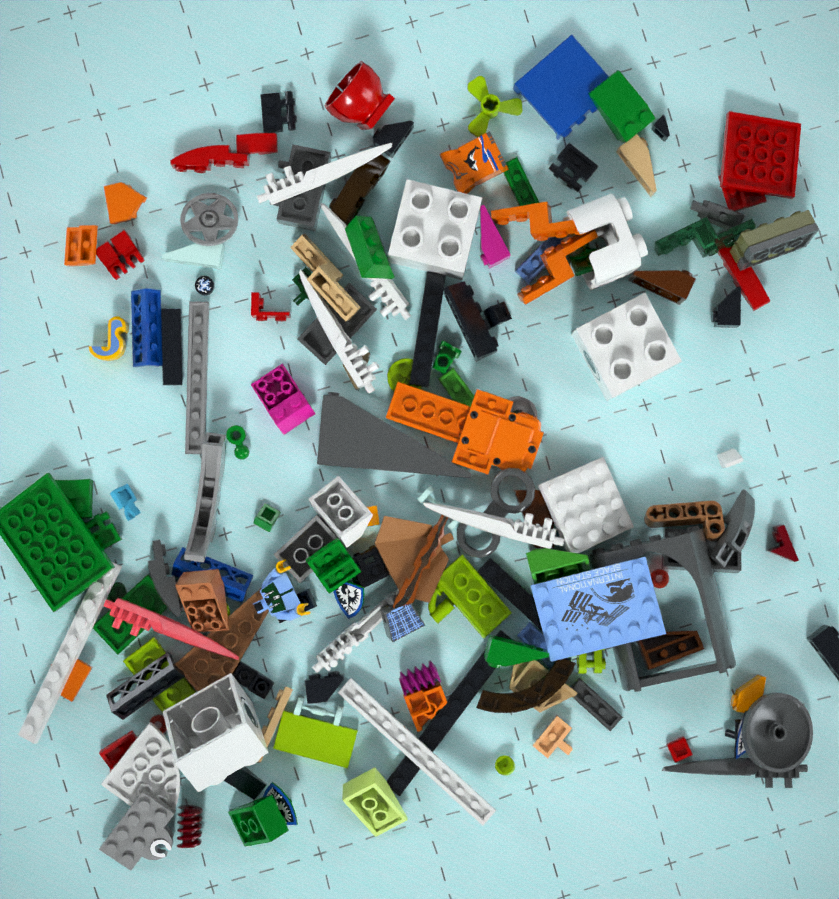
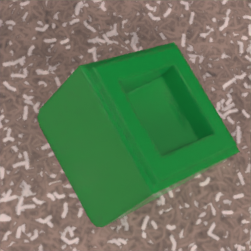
(266, 517)

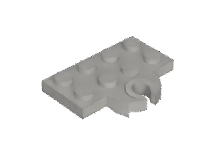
(140, 832)

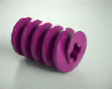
(419, 677)

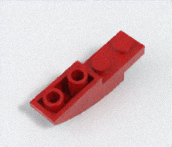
(203, 157)

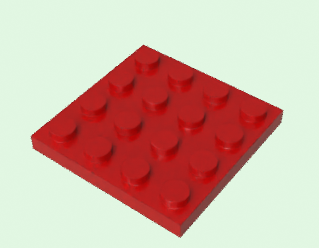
(760, 155)

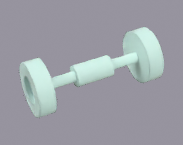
(426, 494)
(318, 710)

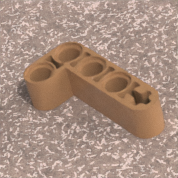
(684, 518)

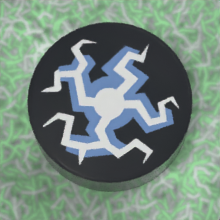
(204, 285)

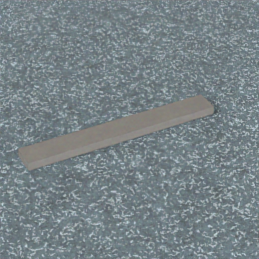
(197, 376)

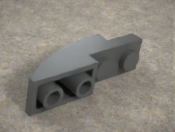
(737, 532)
(164, 585)

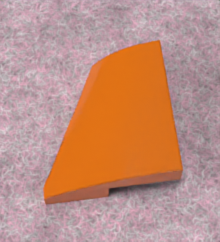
(425, 703)

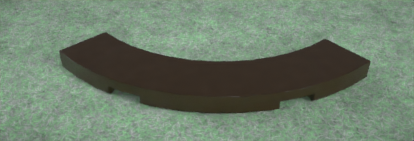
(531, 696)

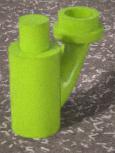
(443, 609)

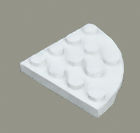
(146, 766)

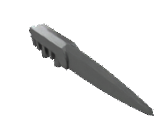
(737, 766)

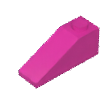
(492, 245)

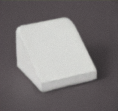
(729, 458)

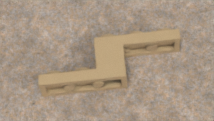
(325, 277)

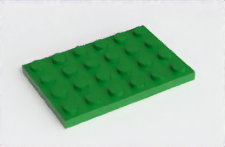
(52, 542)

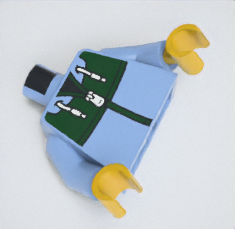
(280, 596)

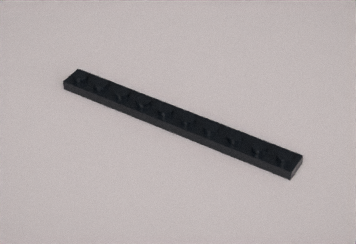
(445, 719)

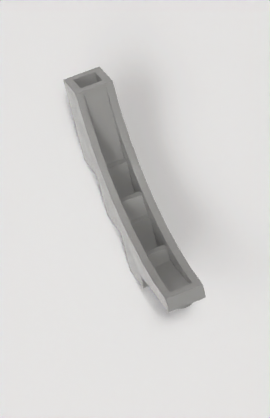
(208, 497)

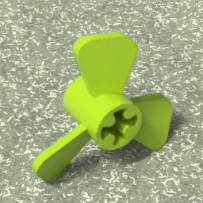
(479, 90)

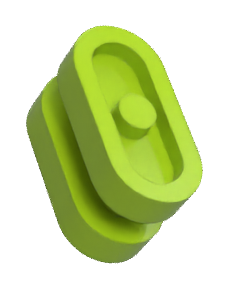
(597, 662)

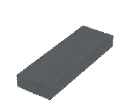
(595, 705)

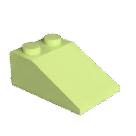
(373, 802)

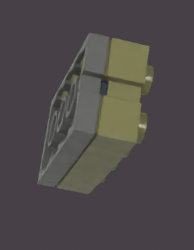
(774, 239)

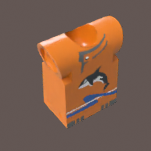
(474, 162)

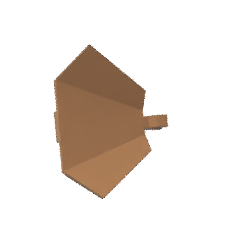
(399, 545)

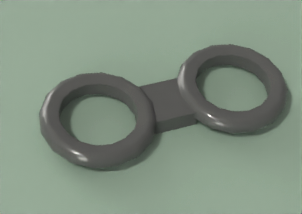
(498, 508)

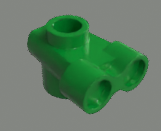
(448, 353)

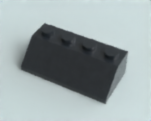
(470, 320)

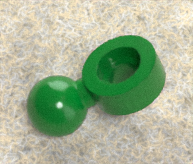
(241, 451)

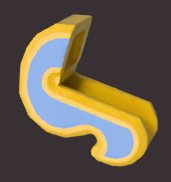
(116, 342)

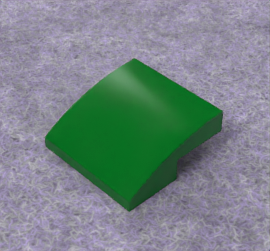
(333, 565)

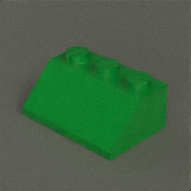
(368, 248)

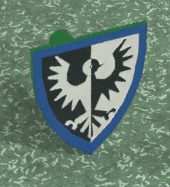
(350, 598)
(284, 803)

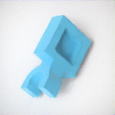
(125, 499)

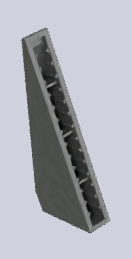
(363, 441)

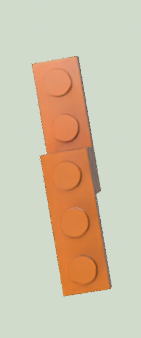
(540, 220)
(556, 265)

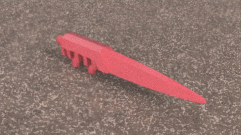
(144, 618)

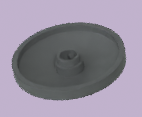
(777, 732)

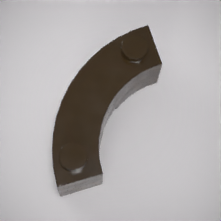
(358, 187)

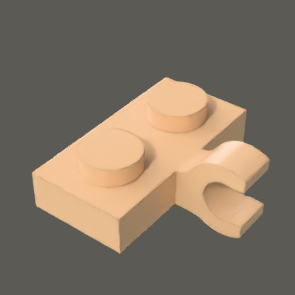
(553, 737)

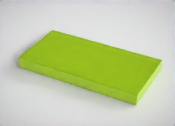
(473, 596)
(145, 656)
(315, 739)

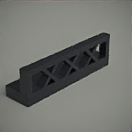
(145, 690)

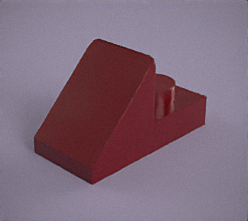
(785, 548)

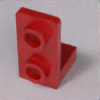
(257, 304)

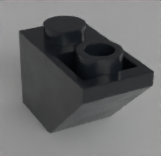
(321, 688)

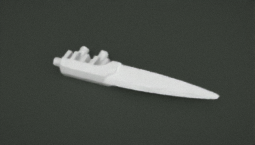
(316, 177)
(384, 288)
(340, 341)
(504, 527)
(350, 636)

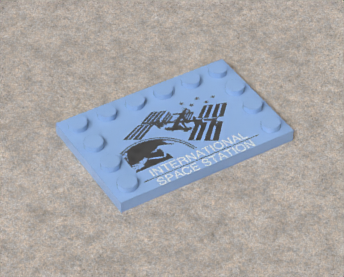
(598, 609)

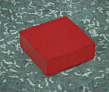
(679, 749)

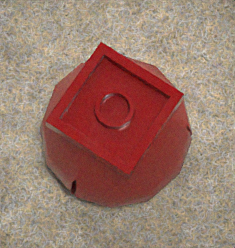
(361, 98)

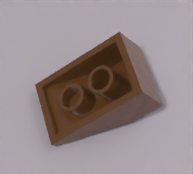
(669, 284)

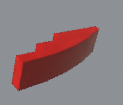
(746, 279)

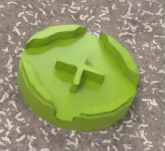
(400, 372)

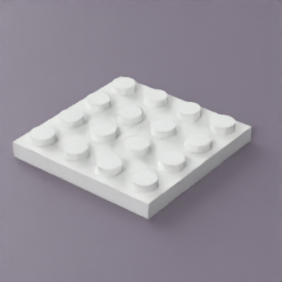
(586, 506)

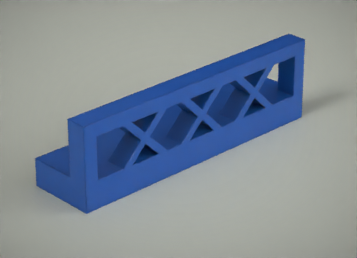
(149, 327)
(232, 588)

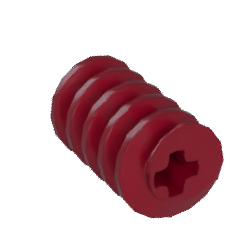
(190, 827)

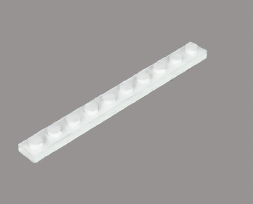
(67, 656)
(417, 751)

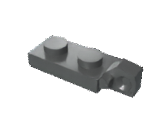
(717, 214)

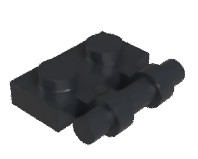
(272, 115)
(577, 163)
(372, 572)

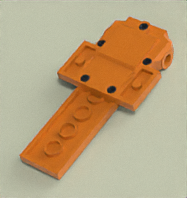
(484, 431)

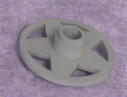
(209, 219)

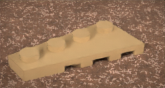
(275, 715)

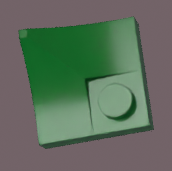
(79, 494)

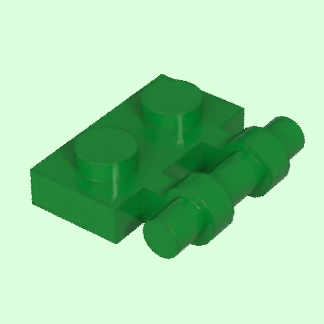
(108, 534)

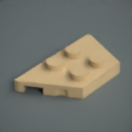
(528, 674)

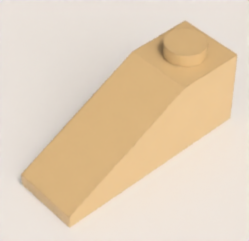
(637, 159)

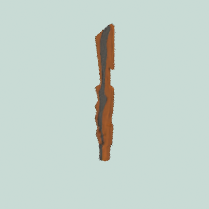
(409, 588)

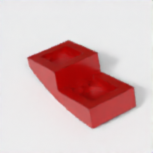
(257, 143)

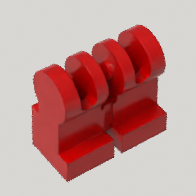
(110, 254)

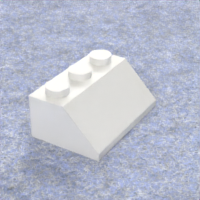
(341, 511)

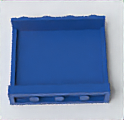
(561, 86)

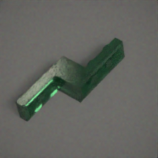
(703, 237)

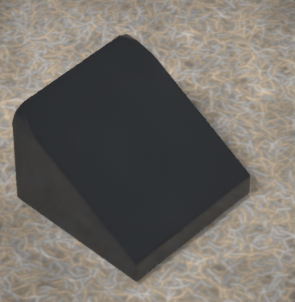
(661, 129)
(497, 314)

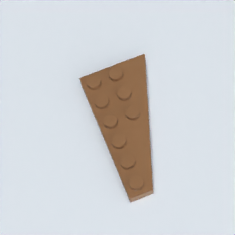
(205, 667)

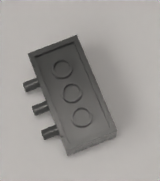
(303, 209)

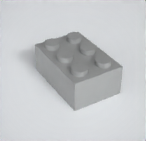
(304, 544)

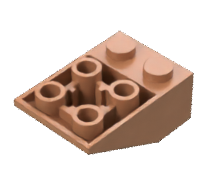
(204, 600)

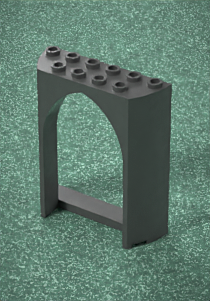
(693, 554)

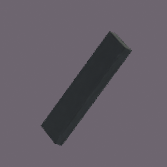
(171, 347)

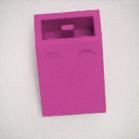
(283, 399)

